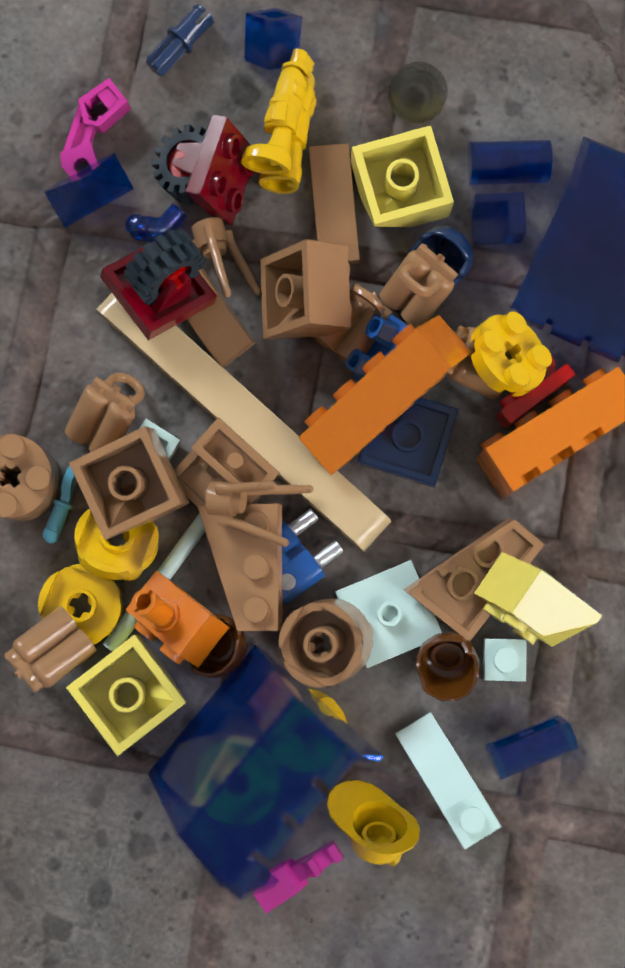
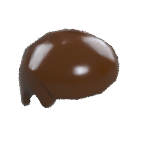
(227, 653)
(447, 667)

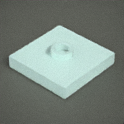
(395, 616)

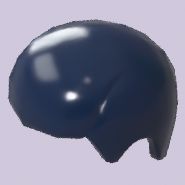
(452, 246)

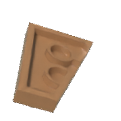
(249, 567)
(451, 585)

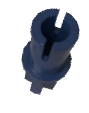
(179, 41)

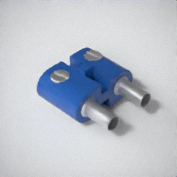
(299, 567)

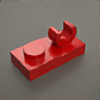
(516, 407)

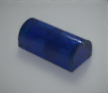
(509, 162)
(531, 746)

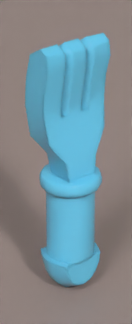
(61, 508)

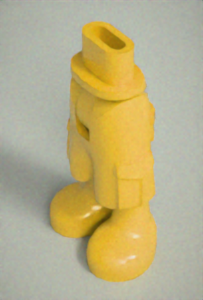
(289, 124)

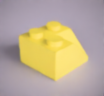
(402, 179)
(533, 602)
(127, 694)

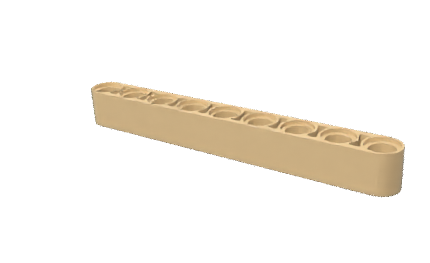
(227, 398)

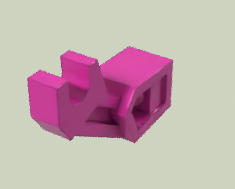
(83, 129)
(294, 874)

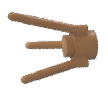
(212, 242)
(231, 498)

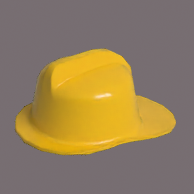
(373, 821)

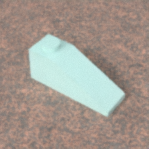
(448, 780)

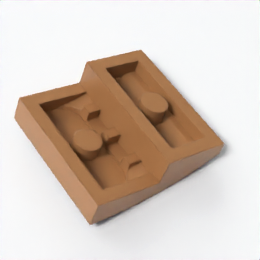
(222, 457)

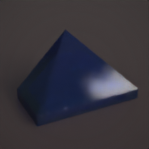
(89, 190)

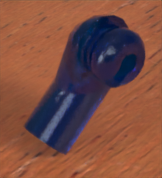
(147, 227)

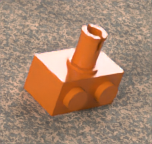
(176, 619)

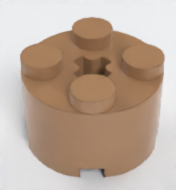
(37, 479)
(304, 650)

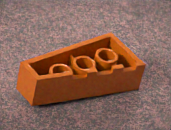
(383, 393)
(556, 433)

